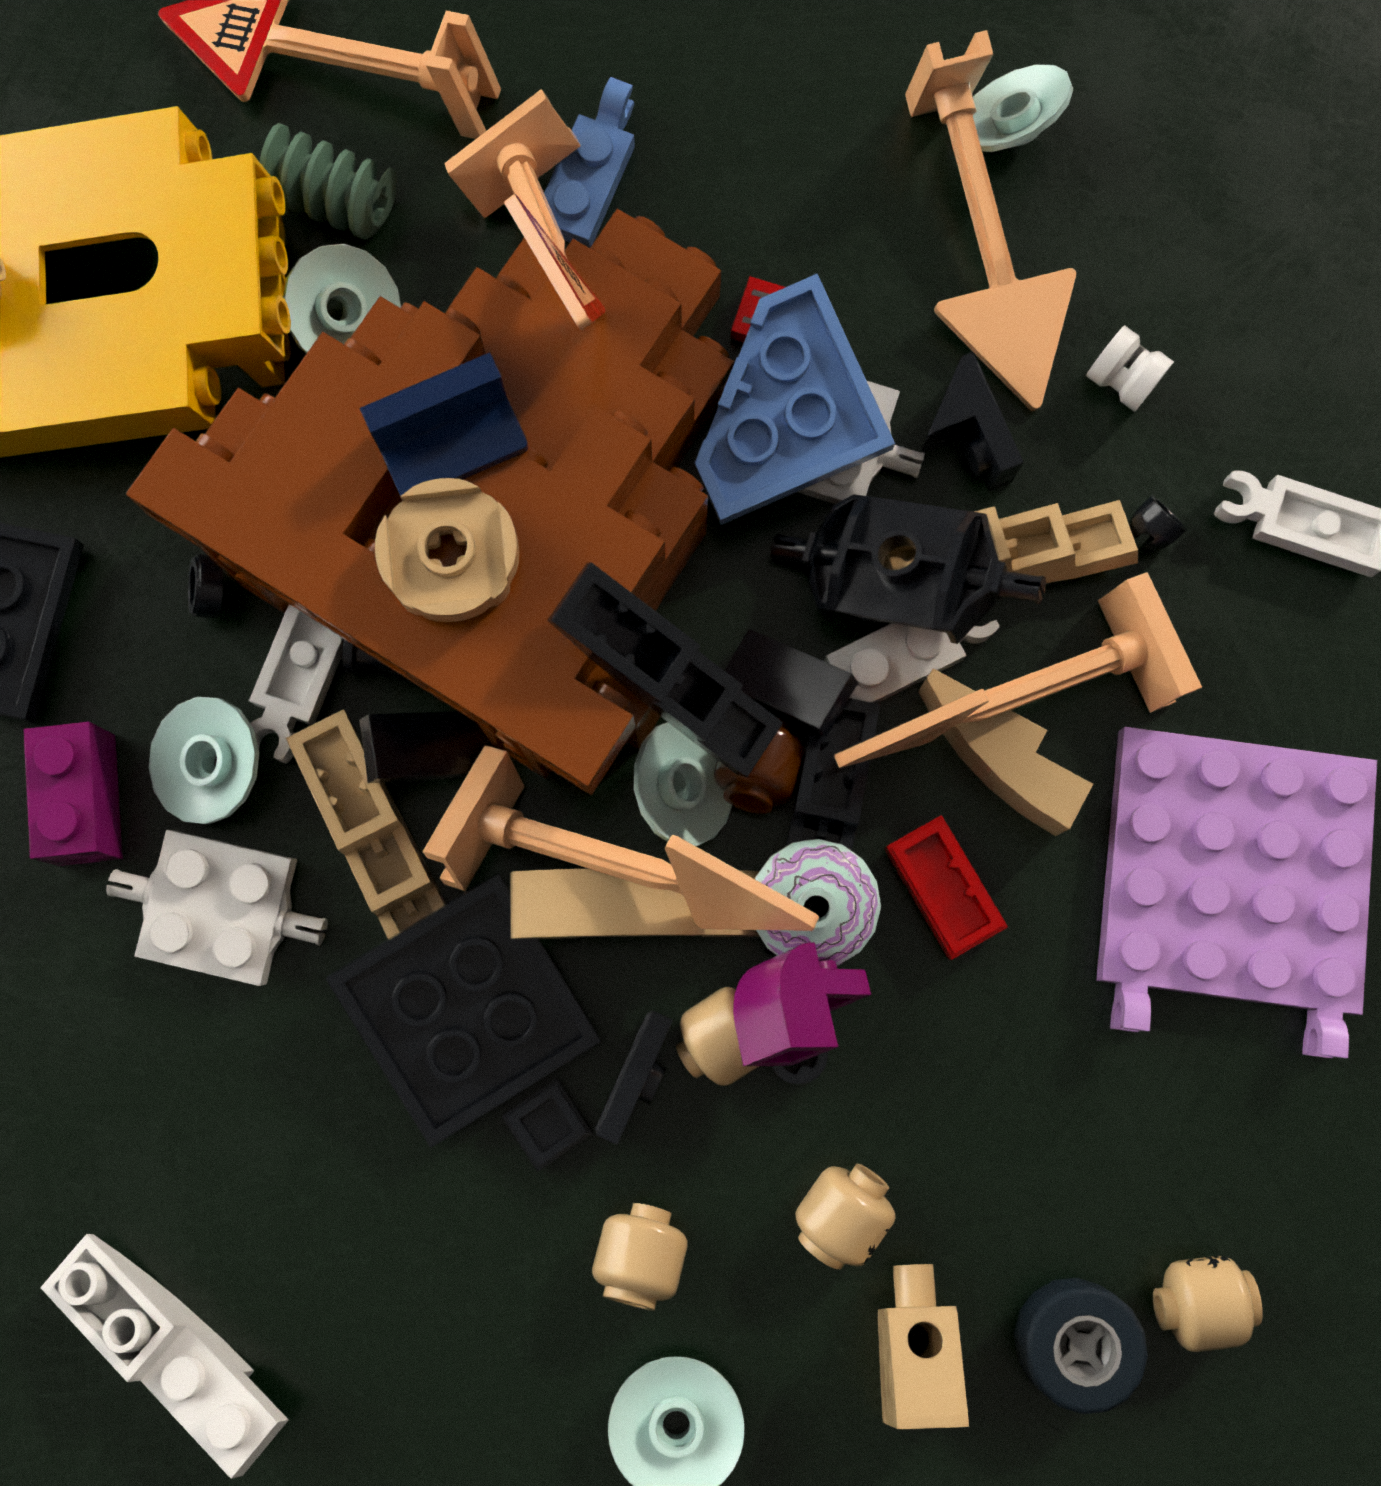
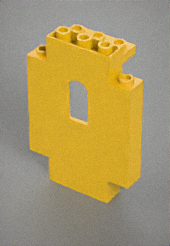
(149, 354)

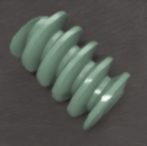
(329, 188)

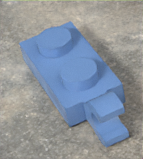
(590, 175)

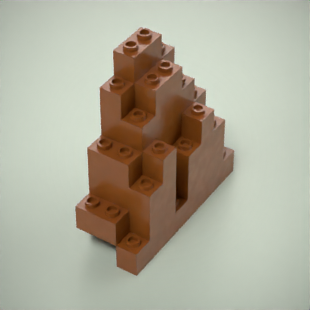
(297, 486)

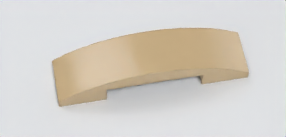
(599, 905)

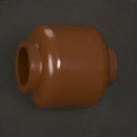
(772, 778)

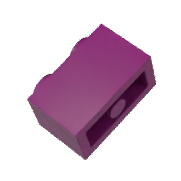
(72, 794)

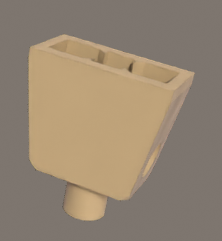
(925, 1387)

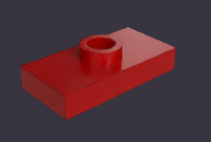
(945, 887)

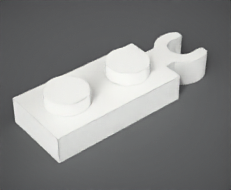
(1308, 521)
(901, 658)
(295, 678)

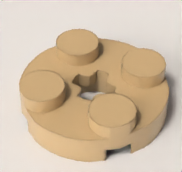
(416, 526)

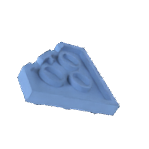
(789, 407)

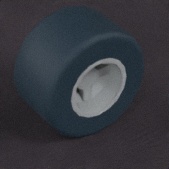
(1099, 1365)

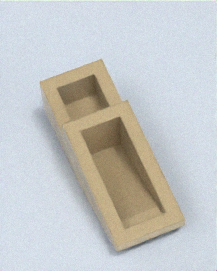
(1007, 762)

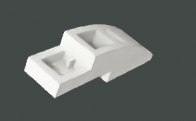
(168, 1349)

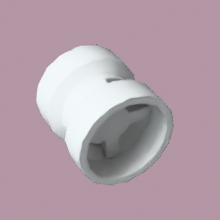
(1137, 381)

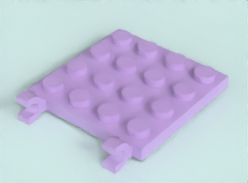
(1238, 879)

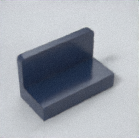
(446, 425)

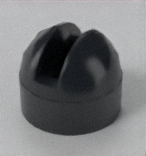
(1159, 522)

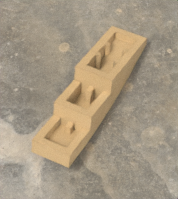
(1053, 543)
(365, 824)

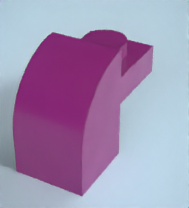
(787, 1006)

